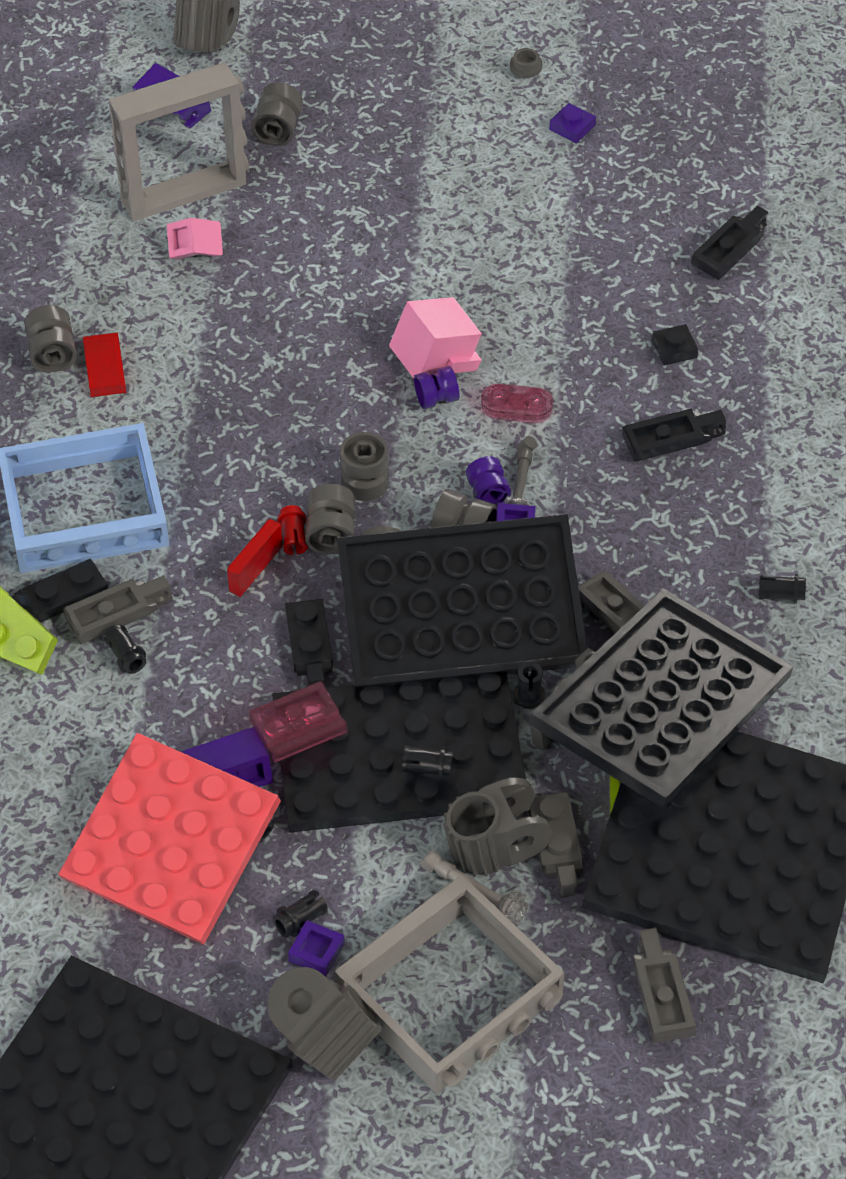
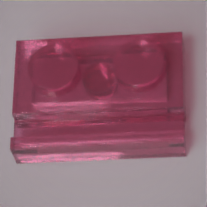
(297, 721)

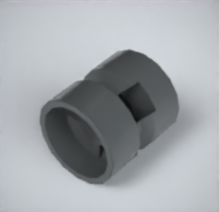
(277, 114)
(50, 338)
(365, 465)
(455, 510)
(328, 517)

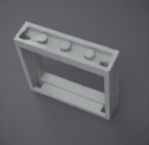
(165, 99)
(415, 930)

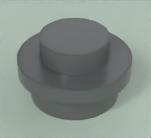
(526, 63)

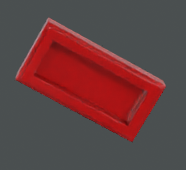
(104, 364)
(254, 557)

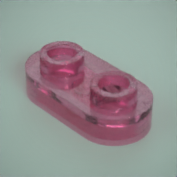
(517, 403)

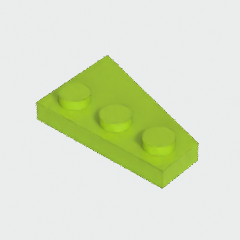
(23, 636)

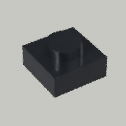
(675, 344)

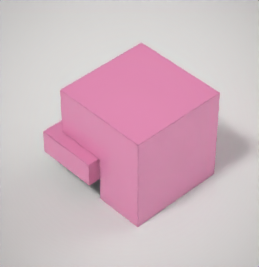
(436, 336)

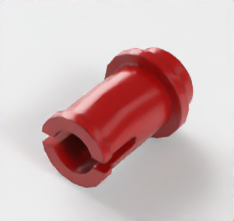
(292, 524)

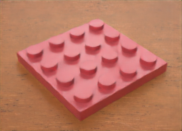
(170, 838)

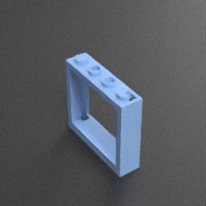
(93, 540)

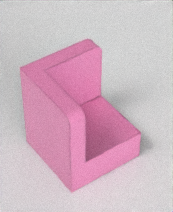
(193, 238)

